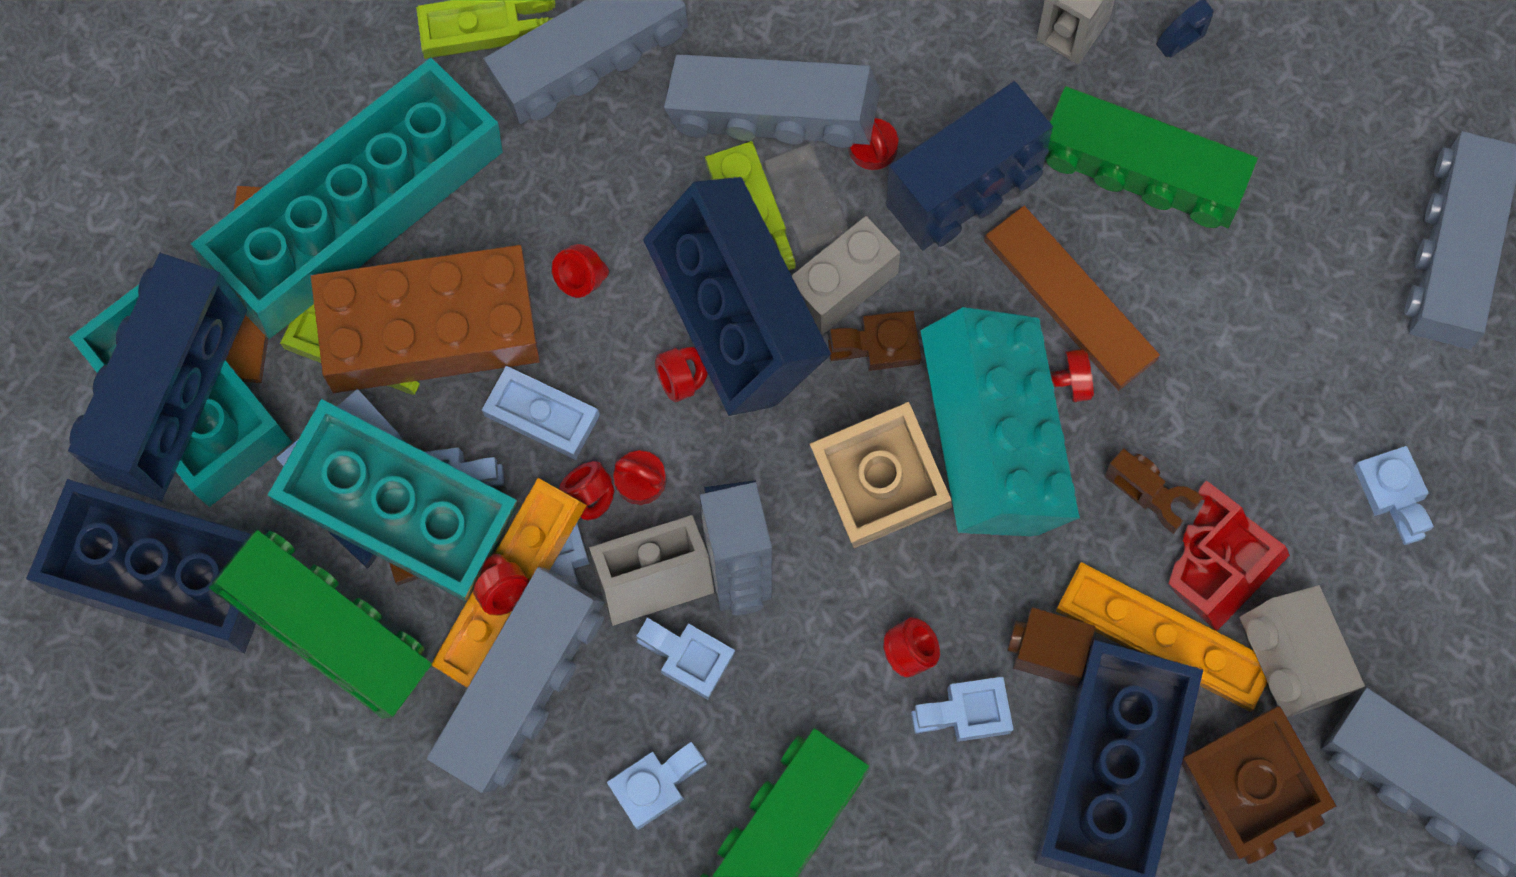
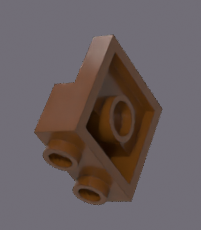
(1258, 786)

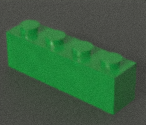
(1148, 159)
(321, 623)
(793, 812)

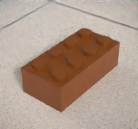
(424, 319)

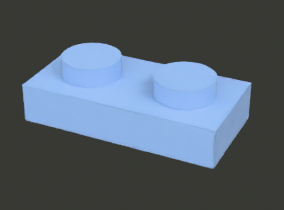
(541, 412)

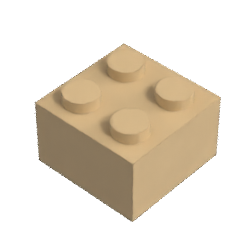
(881, 475)

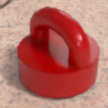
(881, 150)
(578, 270)
(676, 375)
(1076, 375)
(639, 477)
(587, 485)
(499, 585)
(911, 647)

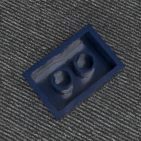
(969, 167)

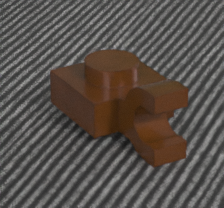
(885, 341)
(1141, 482)

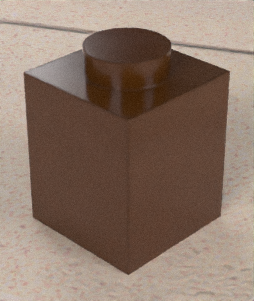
(1051, 646)

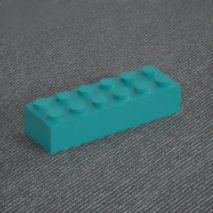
(350, 195)

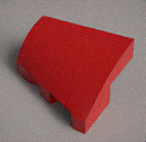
(1223, 559)

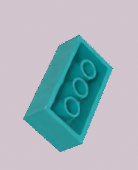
(999, 423)
(232, 431)
(392, 500)

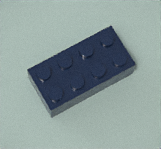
(735, 295)
(158, 377)
(141, 564)
(1119, 764)

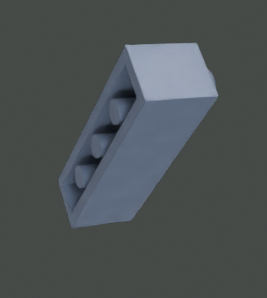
(579, 49)
(773, 99)
(1464, 240)
(738, 548)
(516, 681)
(1429, 777)

